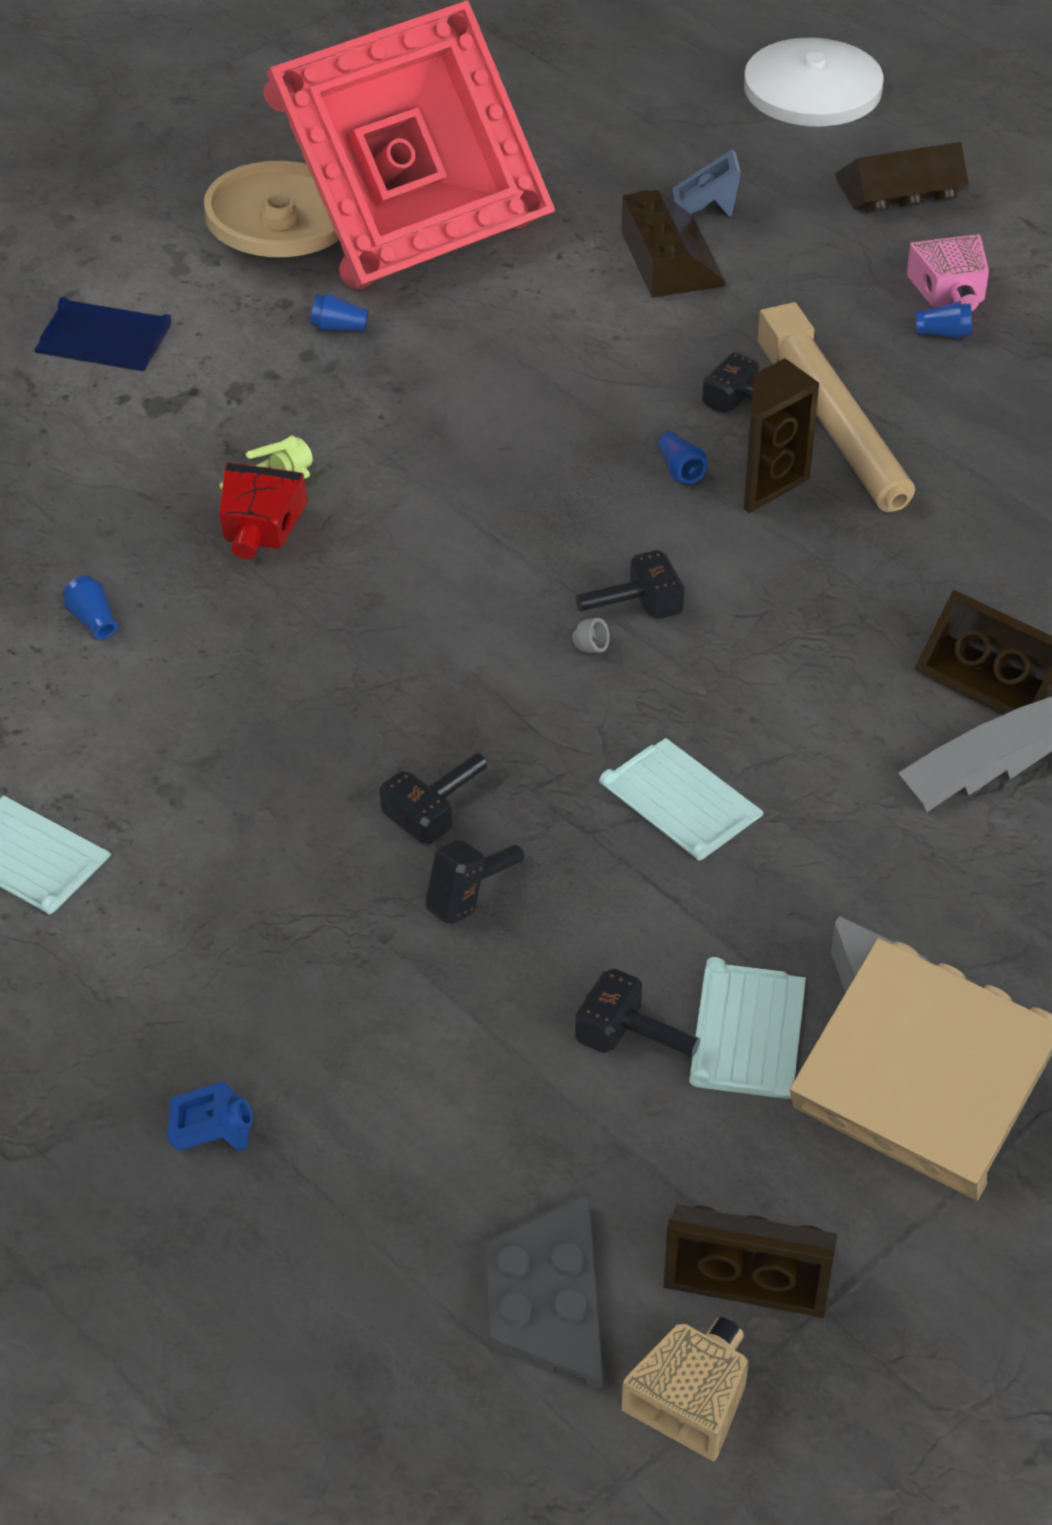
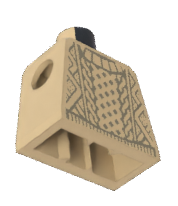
(690, 1385)

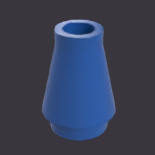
(337, 314)
(946, 320)
(684, 460)
(89, 604)

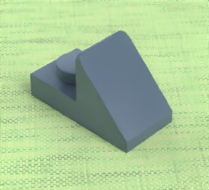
(713, 182)

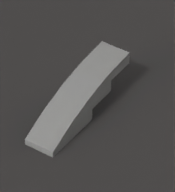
(982, 754)

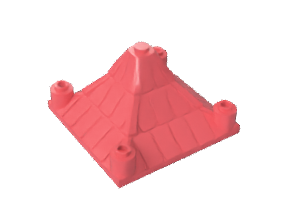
(410, 142)

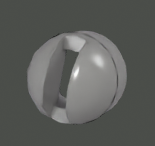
(591, 636)

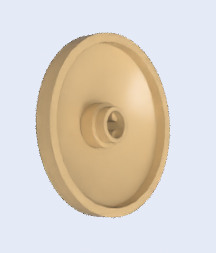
(269, 210)

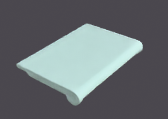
(681, 798)
(42, 858)
(748, 1030)

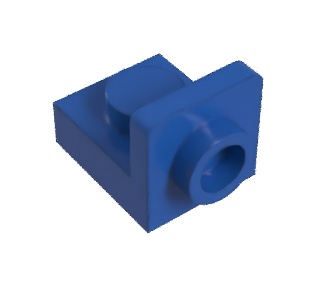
(208, 1116)

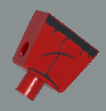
(259, 506)

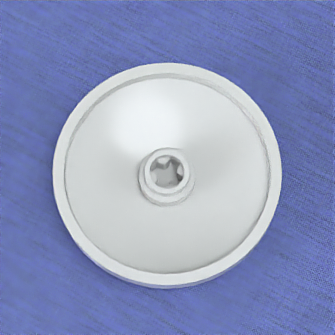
(813, 82)

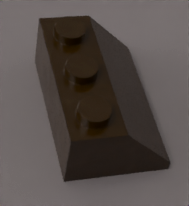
(904, 177)
(667, 245)
(780, 432)
(988, 655)
(749, 1260)

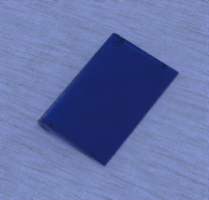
(103, 335)

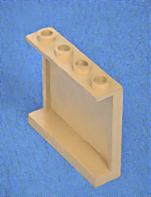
(925, 1066)

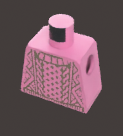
(949, 270)

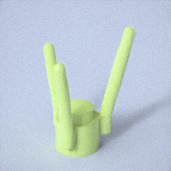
(288, 455)

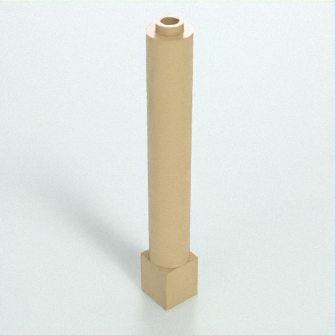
(789, 335)

